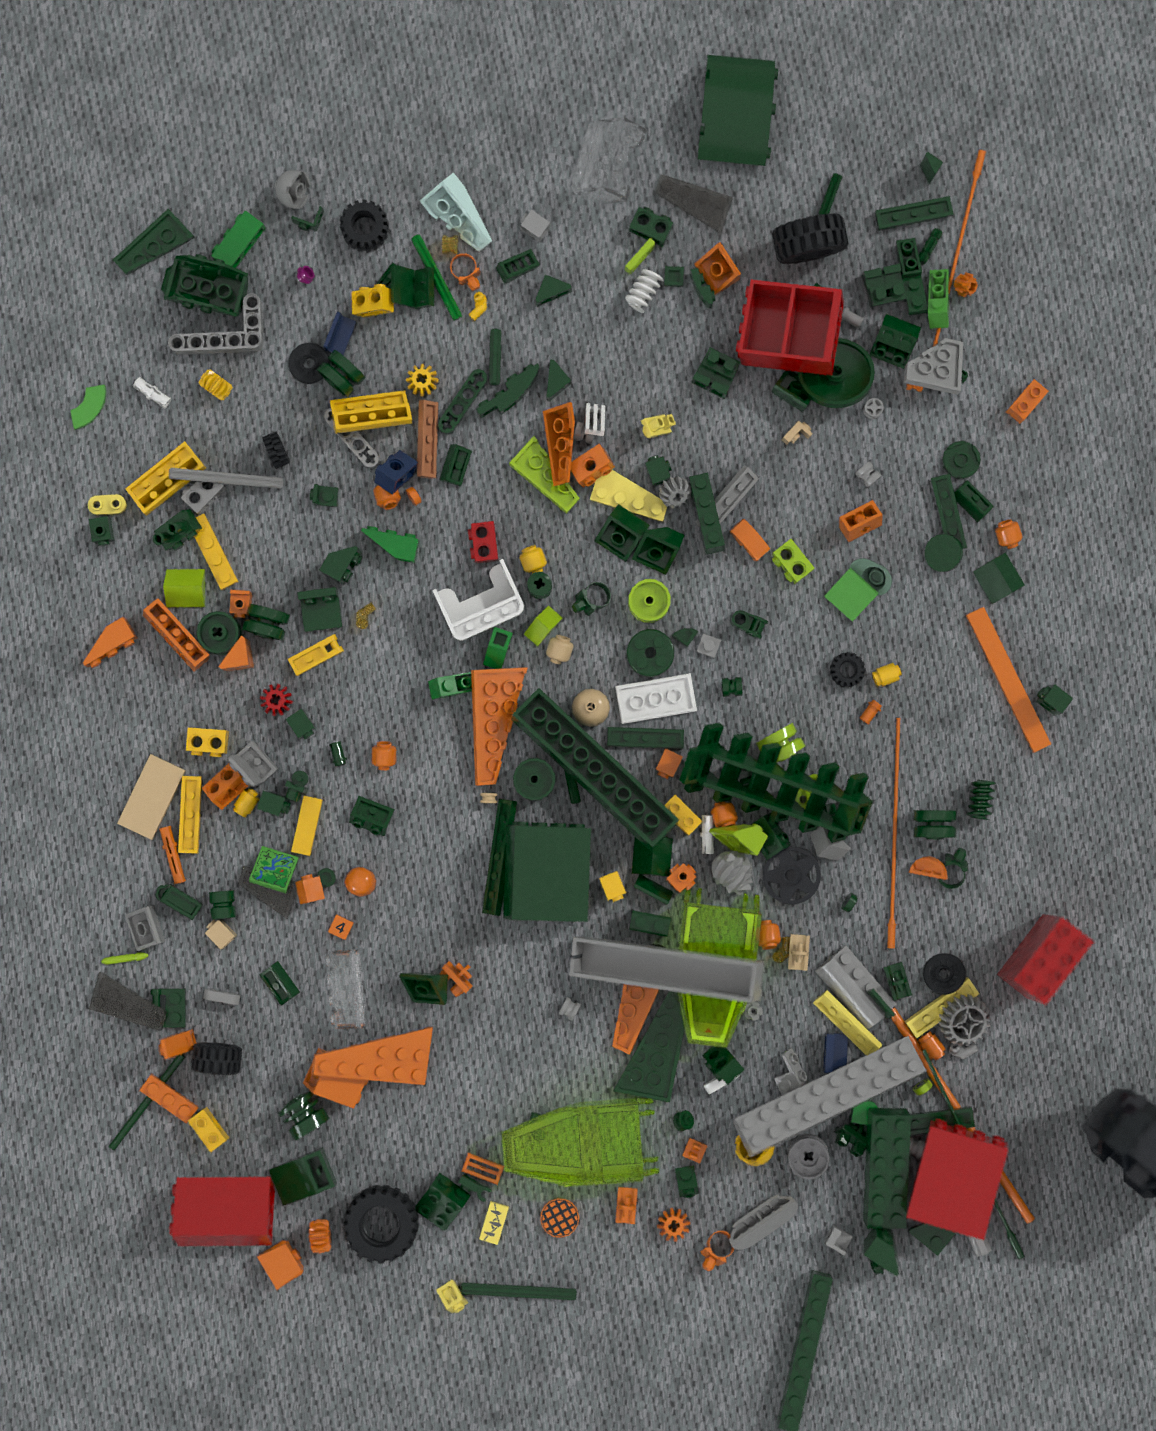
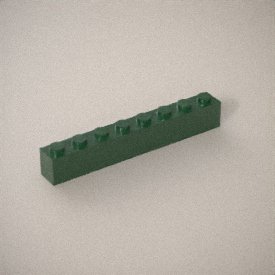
(804, 1351)

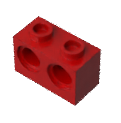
(488, 541)

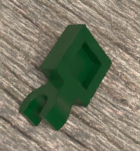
(468, 1184)

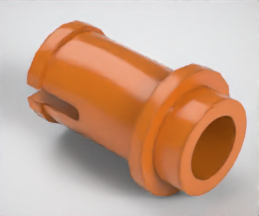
(870, 711)

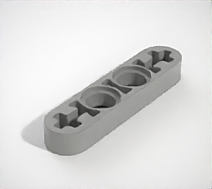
(350, 439)

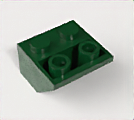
(895, 341)
(340, 564)

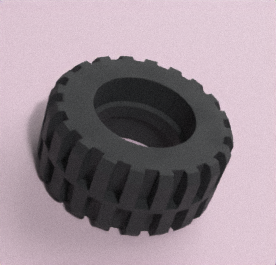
(810, 238)
(373, 1249)

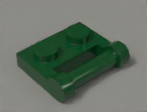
(174, 1005)

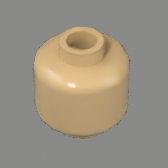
(559, 649)

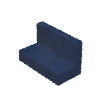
(340, 334)
(835, 1052)

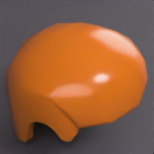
(360, 881)

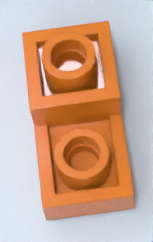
(749, 539)

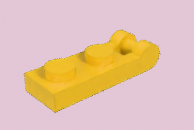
(315, 655)

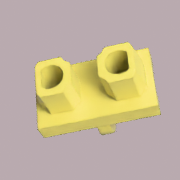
(657, 425)

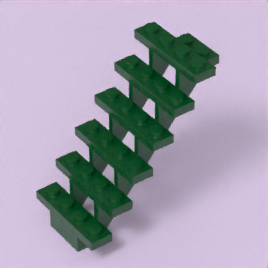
(848, 817)

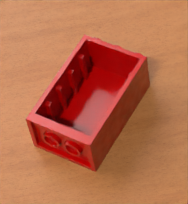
(223, 1211)

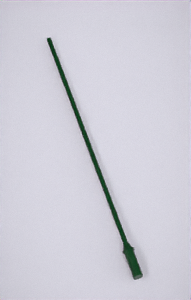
(1010, 1235)

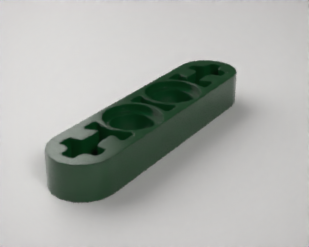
(460, 400)

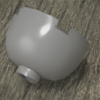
(291, 188)

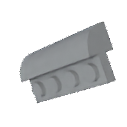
(848, 982)

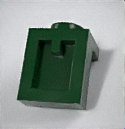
(324, 495)

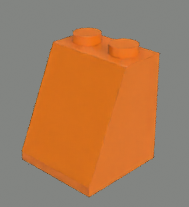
(340, 1090)

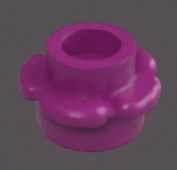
(305, 274)

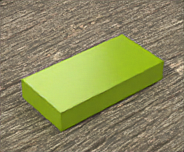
(639, 257)

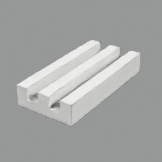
(595, 410)

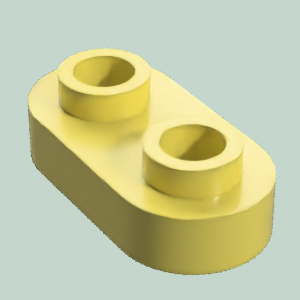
(106, 504)

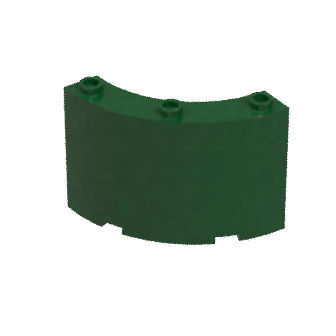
(737, 110)

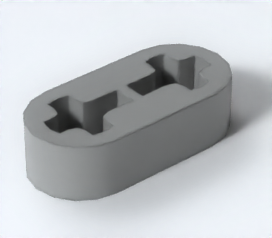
(221, 996)

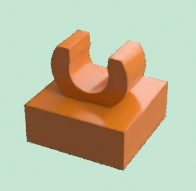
(694, 1150)

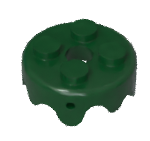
(650, 666)

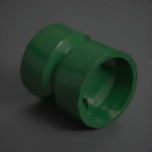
(222, 904)

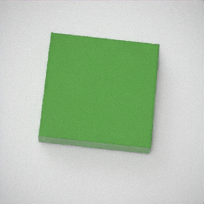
(851, 594)

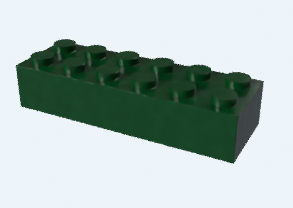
(887, 1168)

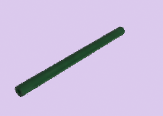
(144, 1104)

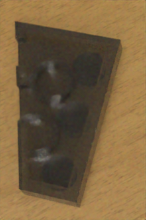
(275, 899)

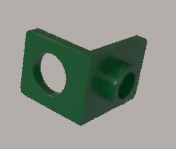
(305, 225)

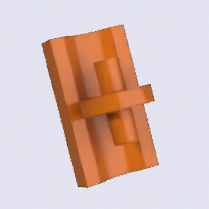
(462, 984)
(626, 1205)

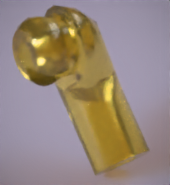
(782, 953)

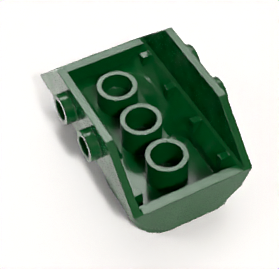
(205, 285)

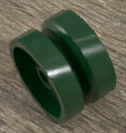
(341, 373)
(266, 621)
(209, 628)
(523, 775)
(934, 824)

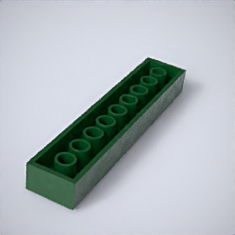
(595, 769)

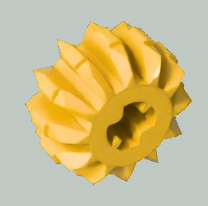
(215, 384)
(418, 386)

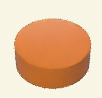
(413, 496)

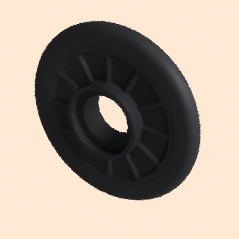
(297, 360)
(947, 985)

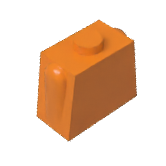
(281, 1263)

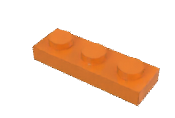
(168, 1098)

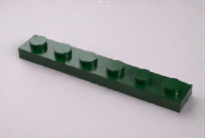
(496, 872)

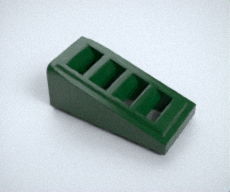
(520, 271)

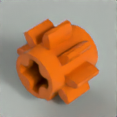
(965, 284)

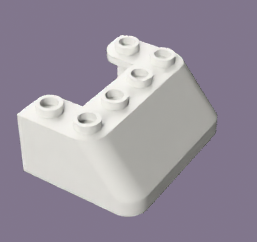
(484, 609)

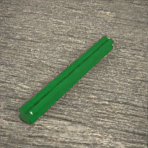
(438, 279)

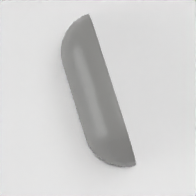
(762, 1221)

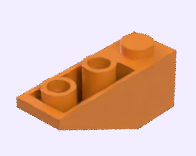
(114, 637)
(177, 1044)

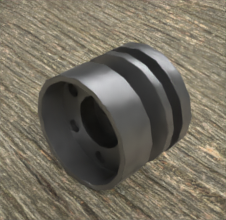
(808, 1167)

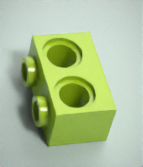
(797, 558)

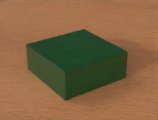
(674, 276)

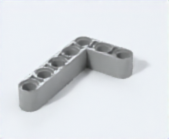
(226, 337)

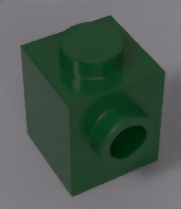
(658, 470)
(101, 530)
(301, 724)

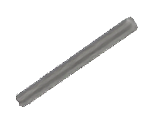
(225, 478)

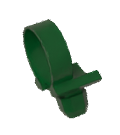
(583, 604)
(958, 859)

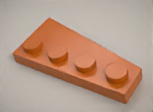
(633, 1012)

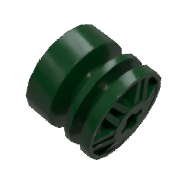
(303, 1115)

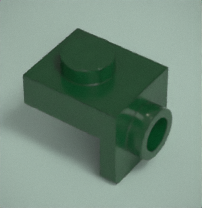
(686, 1181)

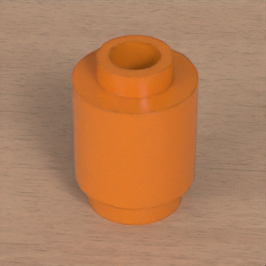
(932, 1045)

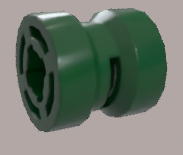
(731, 686)

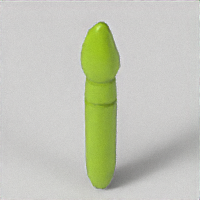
(124, 958)

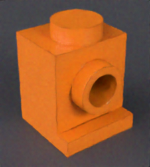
(240, 595)

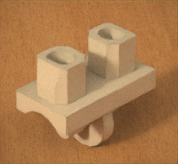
(798, 952)

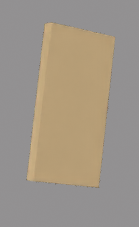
(151, 797)

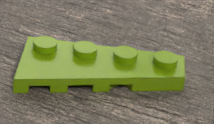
(534, 465)

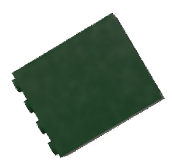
(547, 872)

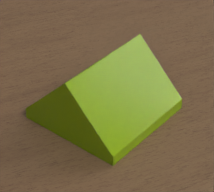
(184, 588)

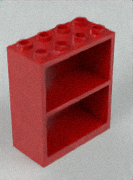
(790, 327)
(1045, 958)
(957, 1179)

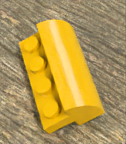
(370, 412)
(155, 485)

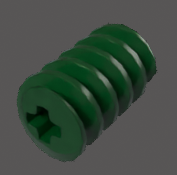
(544, 591)
(981, 799)

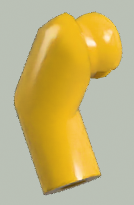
(480, 305)

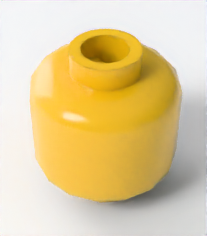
(533, 559)

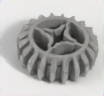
(958, 1016)

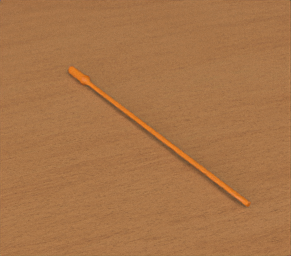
(976, 173)
(891, 924)

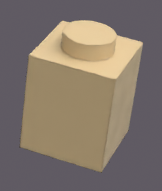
(220, 933)

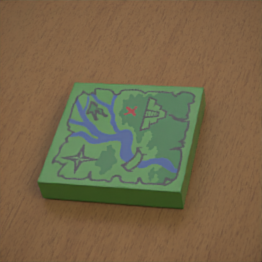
(273, 869)

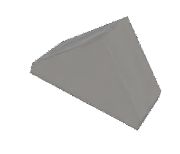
(825, 848)

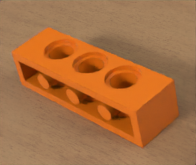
(175, 634)

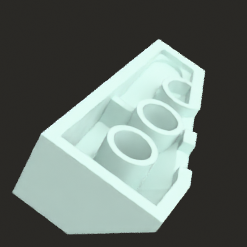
(454, 206)

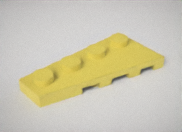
(617, 489)

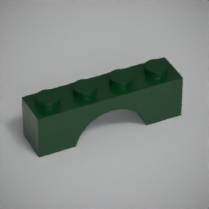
(707, 513)

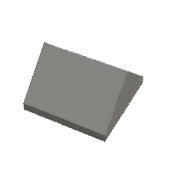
(145, 928)

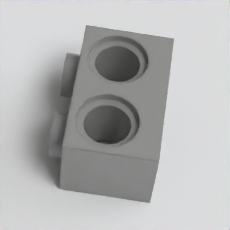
(207, 497)

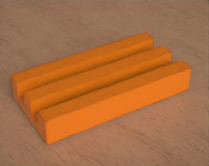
(485, 1161)

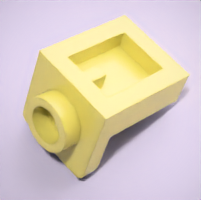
(452, 1297)

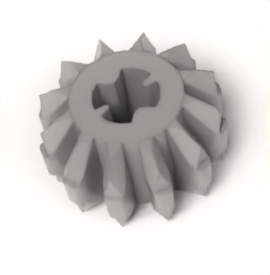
(675, 491)

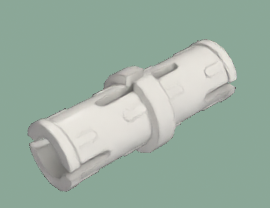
(152, 392)
(707, 837)

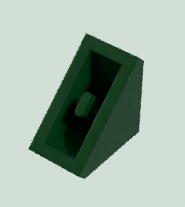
(551, 289)
(556, 381)

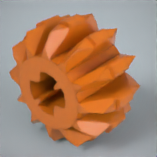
(667, 1221)
(320, 1236)

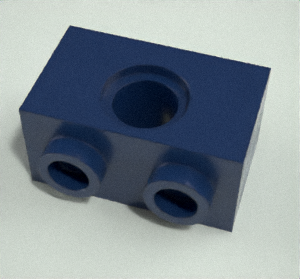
(395, 471)

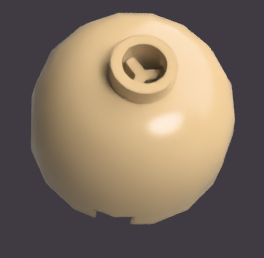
(596, 715)

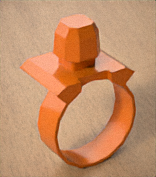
(473, 282)
(711, 1259)

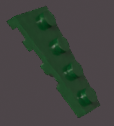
(155, 241)

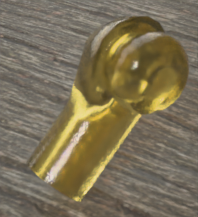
(362, 615)

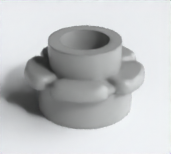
(753, 1016)

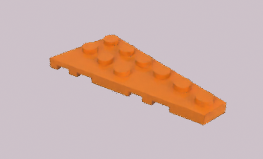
(493, 703)
(386, 1059)

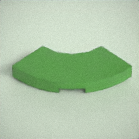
(90, 407)

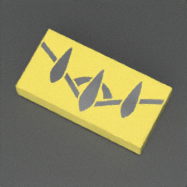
(494, 1222)

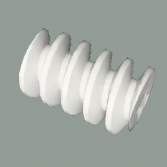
(642, 289)

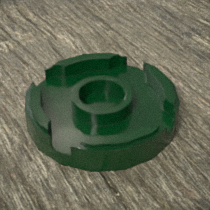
(955, 459)
(943, 552)

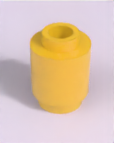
(886, 674)
(246, 802)

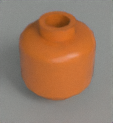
(385, 499)
(1008, 534)
(383, 755)
(724, 814)
(769, 935)

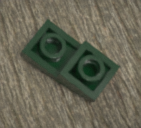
(703, 292)

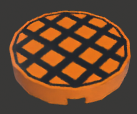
(559, 1217)

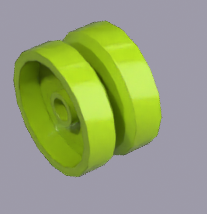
(649, 612)
(781, 737)

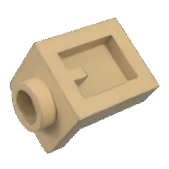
(794, 434)

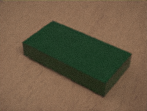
(181, 902)

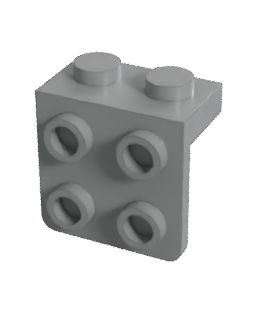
(252, 765)

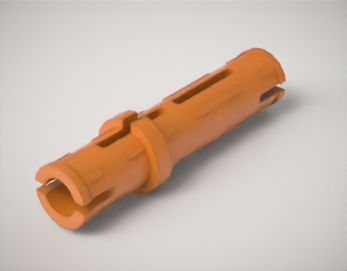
(172, 854)

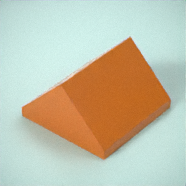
(718, 269)
(239, 656)

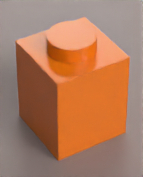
(668, 764)
(309, 889)

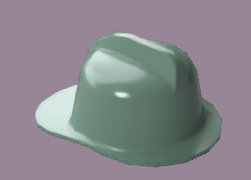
(874, 574)

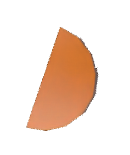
(929, 867)

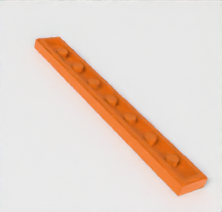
(1008, 679)

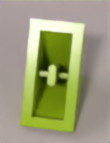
(542, 625)

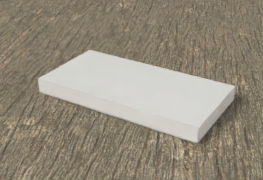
(656, 698)

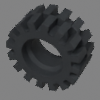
(276, 450)
(855, 661)

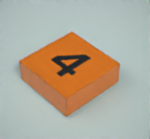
(340, 927)

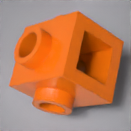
(675, 881)

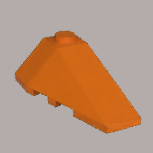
(560, 434)

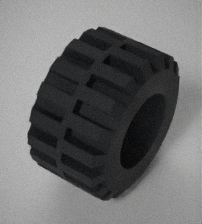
(358, 211)
(216, 1058)

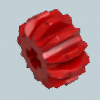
(282, 702)

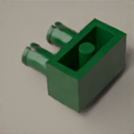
(177, 530)

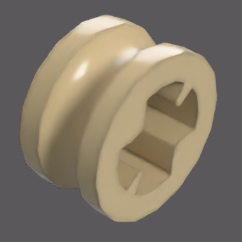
(488, 797)

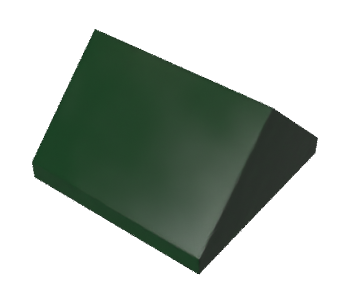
(790, 391)
(998, 578)
(652, 862)
(426, 987)

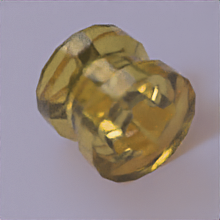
(449, 244)

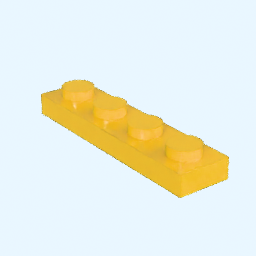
(214, 554)
(190, 814)

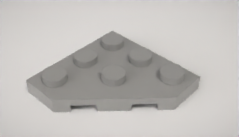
(937, 367)

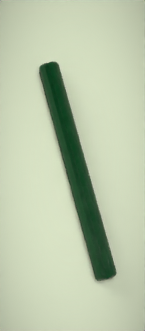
(518, 1291)

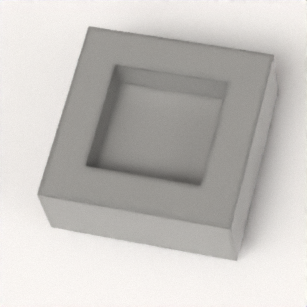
(708, 645)

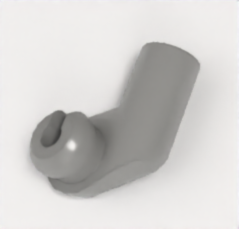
(962, 1052)

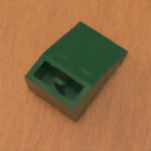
(303, 1176)

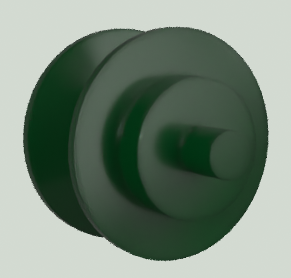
(683, 1120)

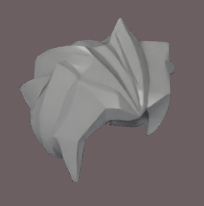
(732, 871)

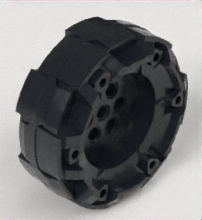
(1125, 1131)

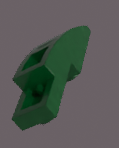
(911, 276)
(516, 387)

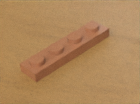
(427, 439)

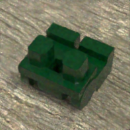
(884, 285)
(716, 370)

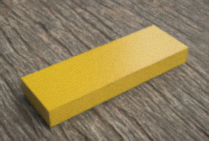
(307, 825)

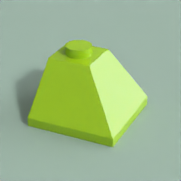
(741, 838)

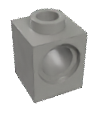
(534, 225)

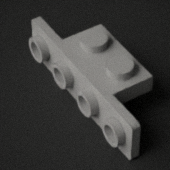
(794, 1077)

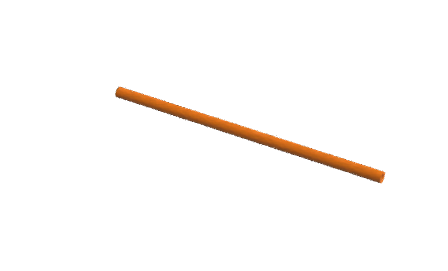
(1004, 1181)

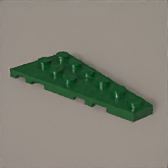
(655, 1060)

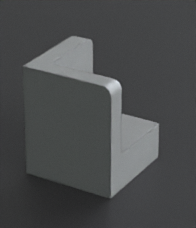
(838, 1239)

